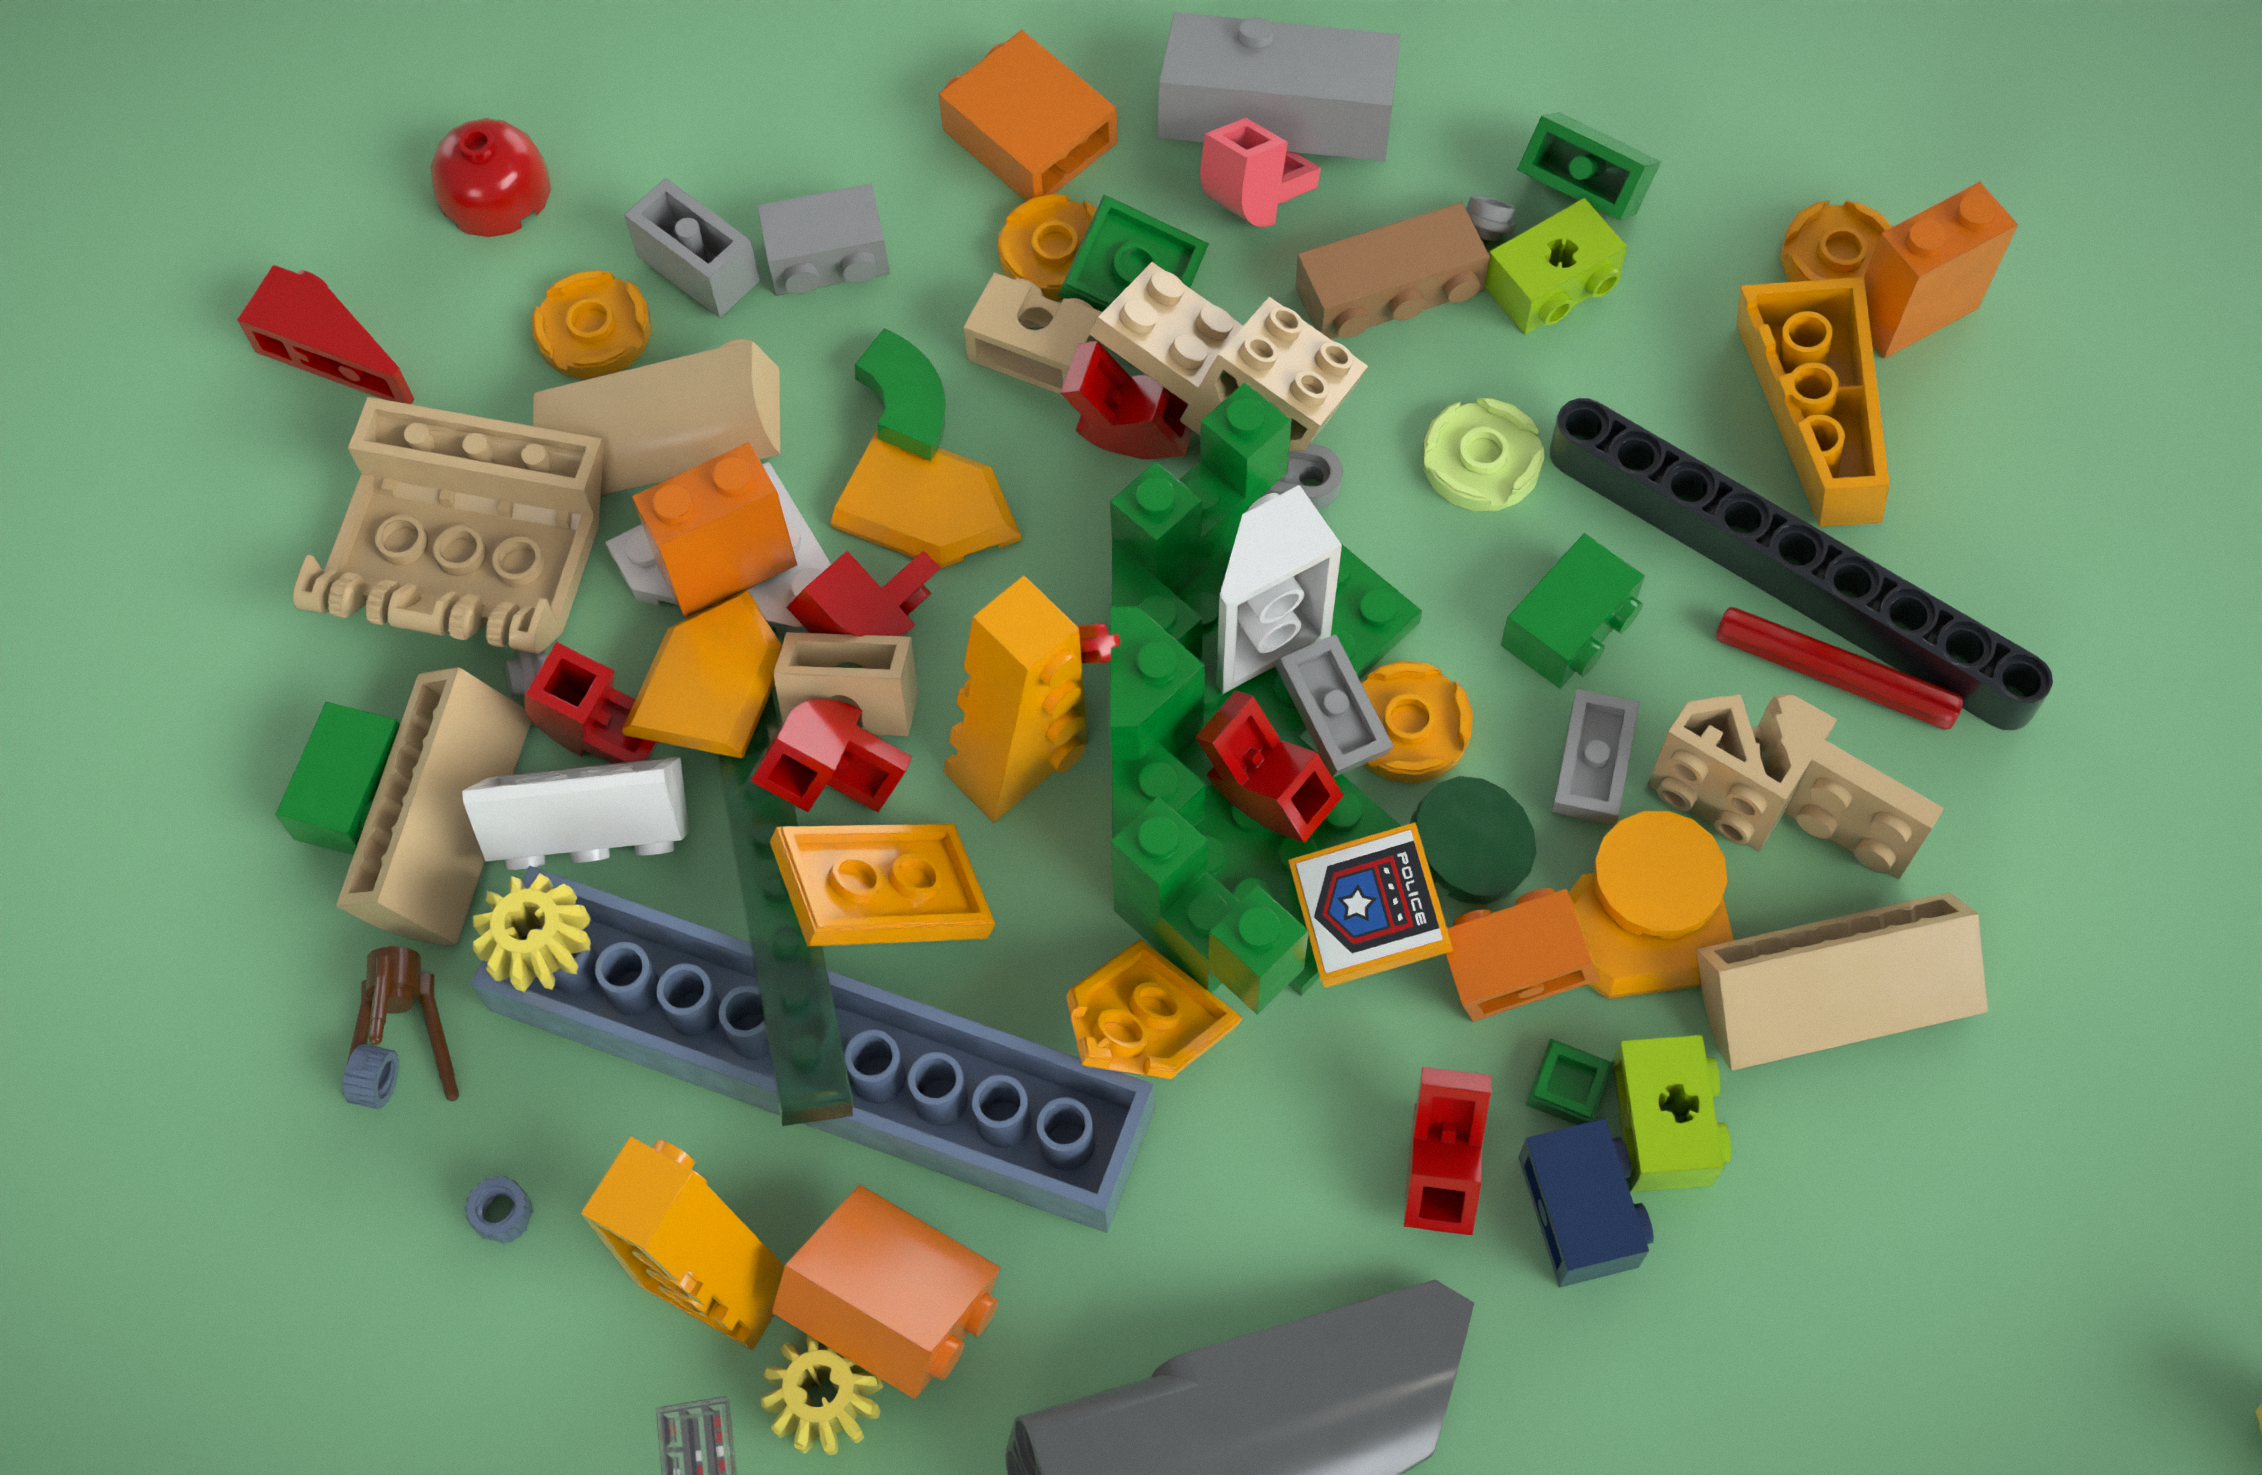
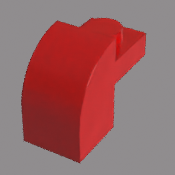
(1122, 410)
(853, 603)
(581, 710)
(824, 747)
(1264, 776)
(1446, 1151)

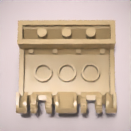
(461, 527)

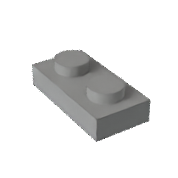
(1333, 705)
(1595, 757)

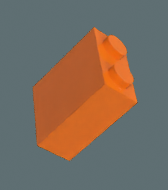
(1028, 117)
(1935, 267)
(716, 529)
(887, 1292)

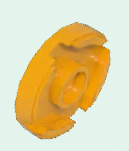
(1043, 240)
(1831, 241)
(591, 325)
(1424, 719)
(1659, 874)

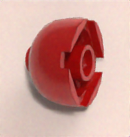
(489, 177)

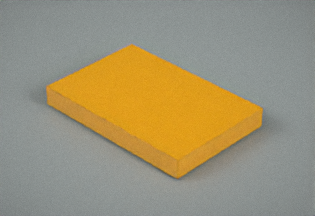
(881, 884)

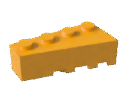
(1822, 388)
(1019, 701)
(684, 1241)

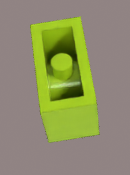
(1555, 266)
(1659, 1149)

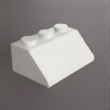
(1275, 586)
(579, 812)

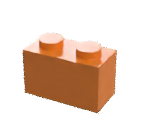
(1519, 953)

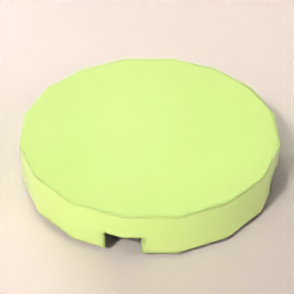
(1482, 455)

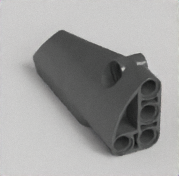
(1303, 1398)

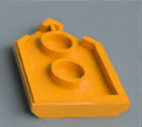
(925, 505)
(709, 680)
(1643, 963)
(1145, 1015)

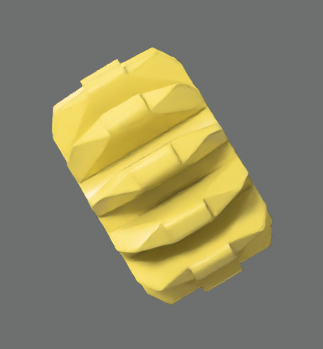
(544, 949)
(799, 1411)

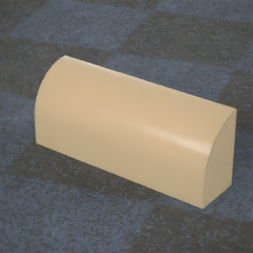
(671, 413)
(417, 844)
(1843, 980)

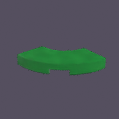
(908, 391)

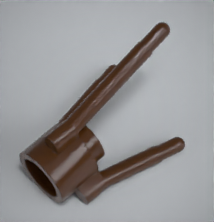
(390, 988)

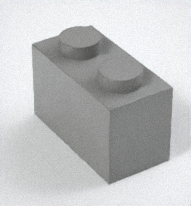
(823, 239)
(692, 247)

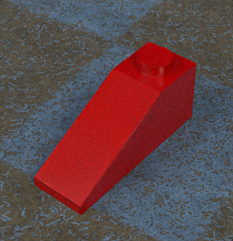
(309, 328)

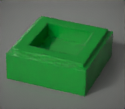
(1569, 1083)

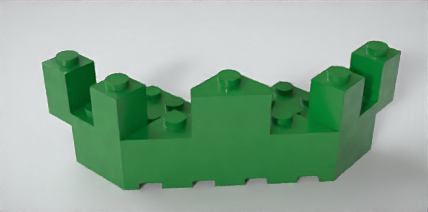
(1183, 859)

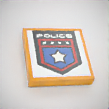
(1370, 905)

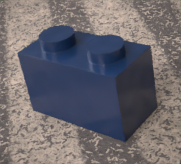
(1585, 1202)

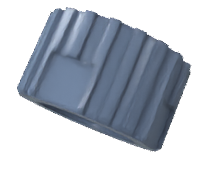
(370, 1076)
(484, 1195)

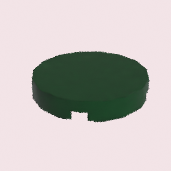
(1475, 839)

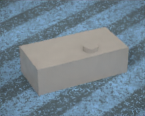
(1305, 83)

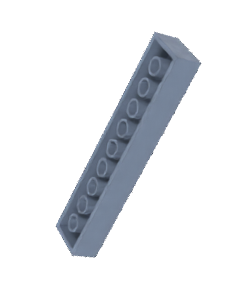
(917, 1075)

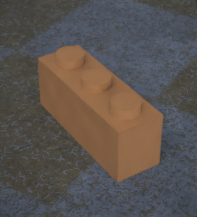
(1392, 272)

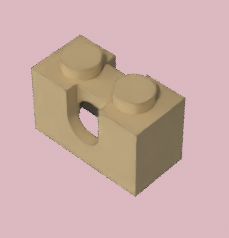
(1001, 336)
(883, 689)

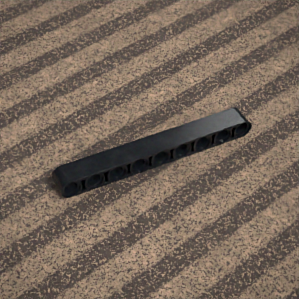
(1804, 587)

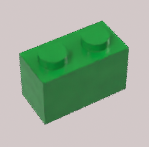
(1588, 165)
(1573, 611)
(337, 777)

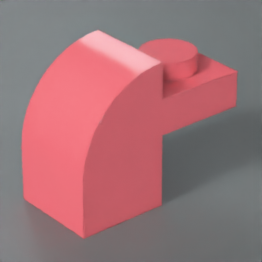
(1252, 171)

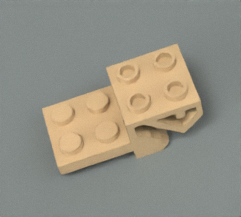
(1208, 354)
(1753, 775)

